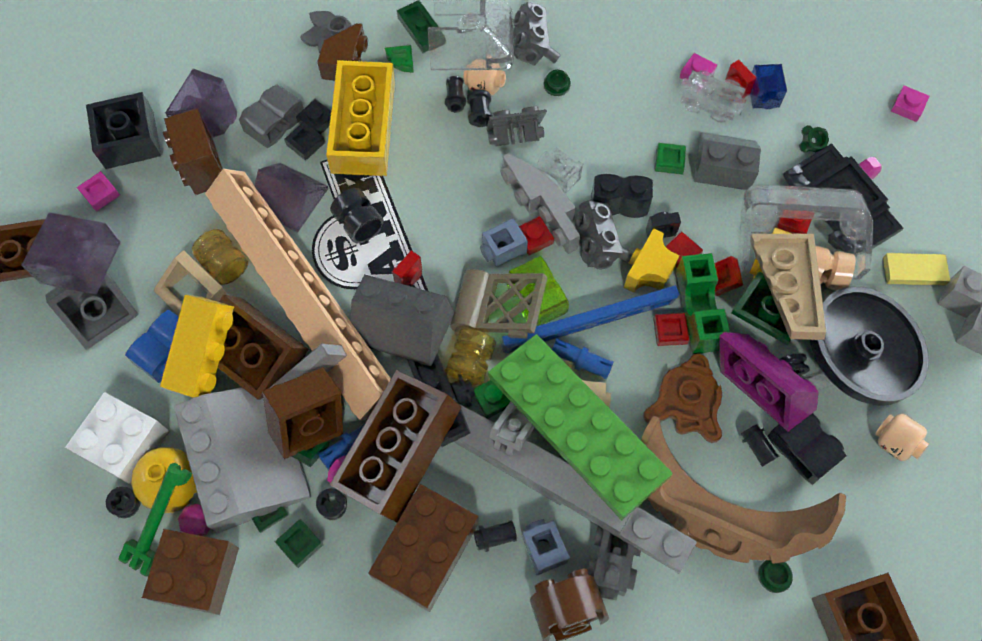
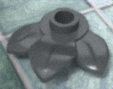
(325, 26)

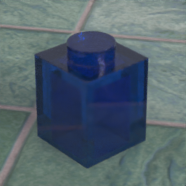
(769, 86)

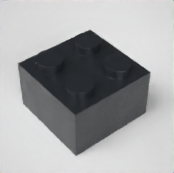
(123, 130)

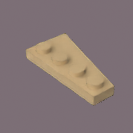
(794, 281)

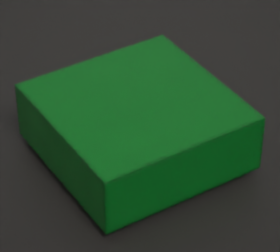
(670, 158)

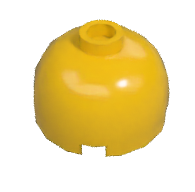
(150, 473)

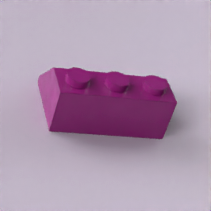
(767, 379)

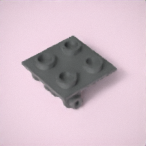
(504, 120)

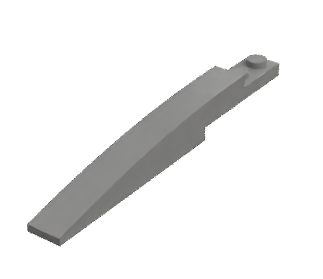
(565, 486)

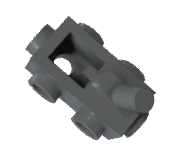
(532, 35)
(599, 236)
(613, 566)

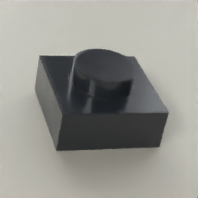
(316, 116)
(304, 141)
(664, 222)

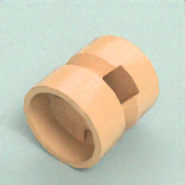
(836, 268)

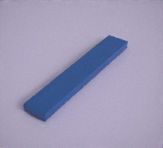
(595, 317)

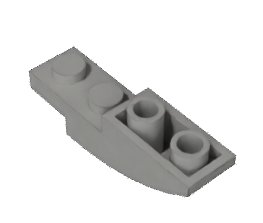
(540, 193)

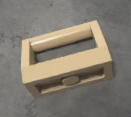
(179, 268)

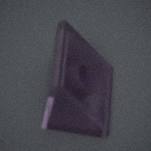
(289, 194)

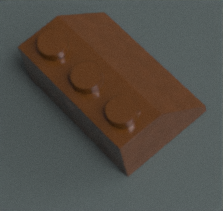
(14, 246)
(257, 349)

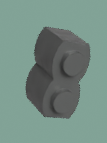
(271, 116)

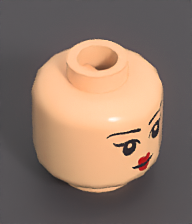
(484, 80)
(902, 437)

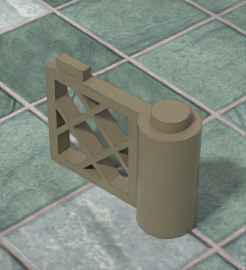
(476, 302)

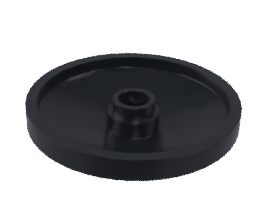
(871, 347)

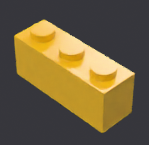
(197, 346)

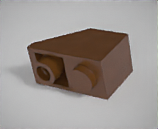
(344, 47)

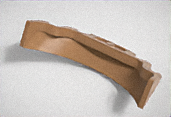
(734, 530)

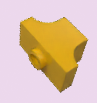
(651, 264)

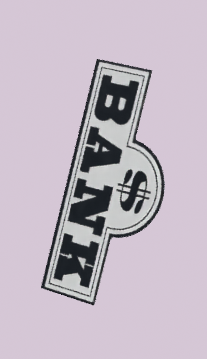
(346, 262)

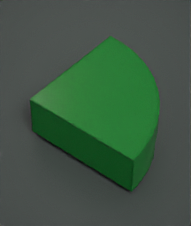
(400, 57)

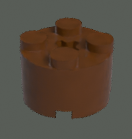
(567, 606)

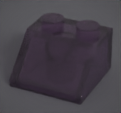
(210, 97)

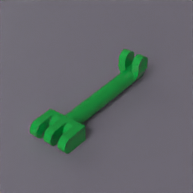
(140, 549)

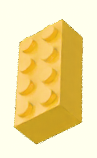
(361, 118)

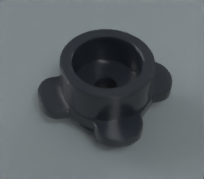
(463, 391)

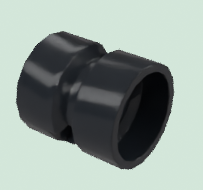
(358, 216)

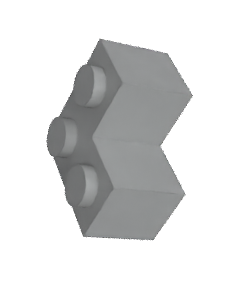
(964, 298)

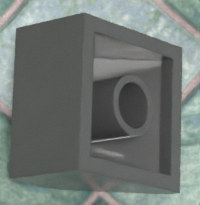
(727, 161)
(92, 315)

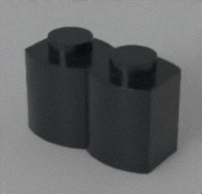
(625, 196)
(808, 448)

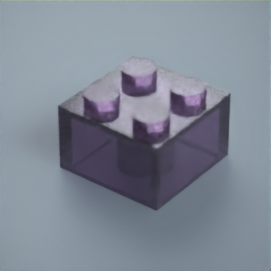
(72, 253)

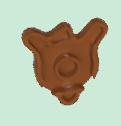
(690, 398)

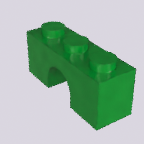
(697, 286)

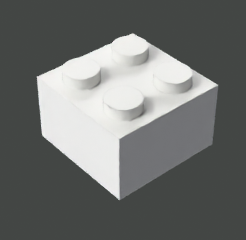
(116, 437)

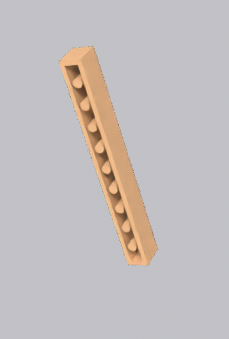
(298, 288)

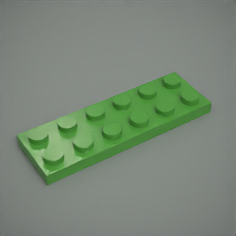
(580, 426)

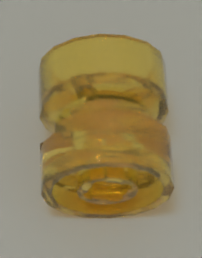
(219, 257)
(471, 354)

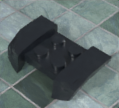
(832, 170)

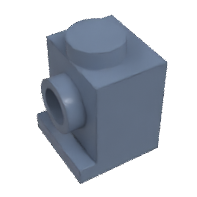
(507, 236)
(548, 532)

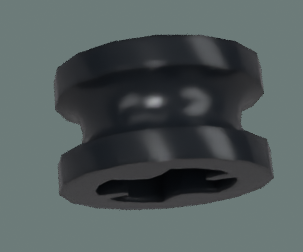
(797, 363)
(339, 497)
(114, 498)

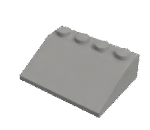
(236, 460)

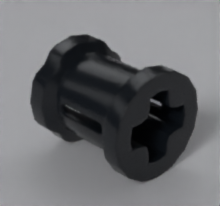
(479, 105)

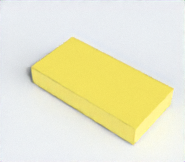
(916, 269)

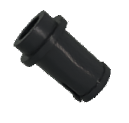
(455, 100)
(759, 444)
(494, 535)

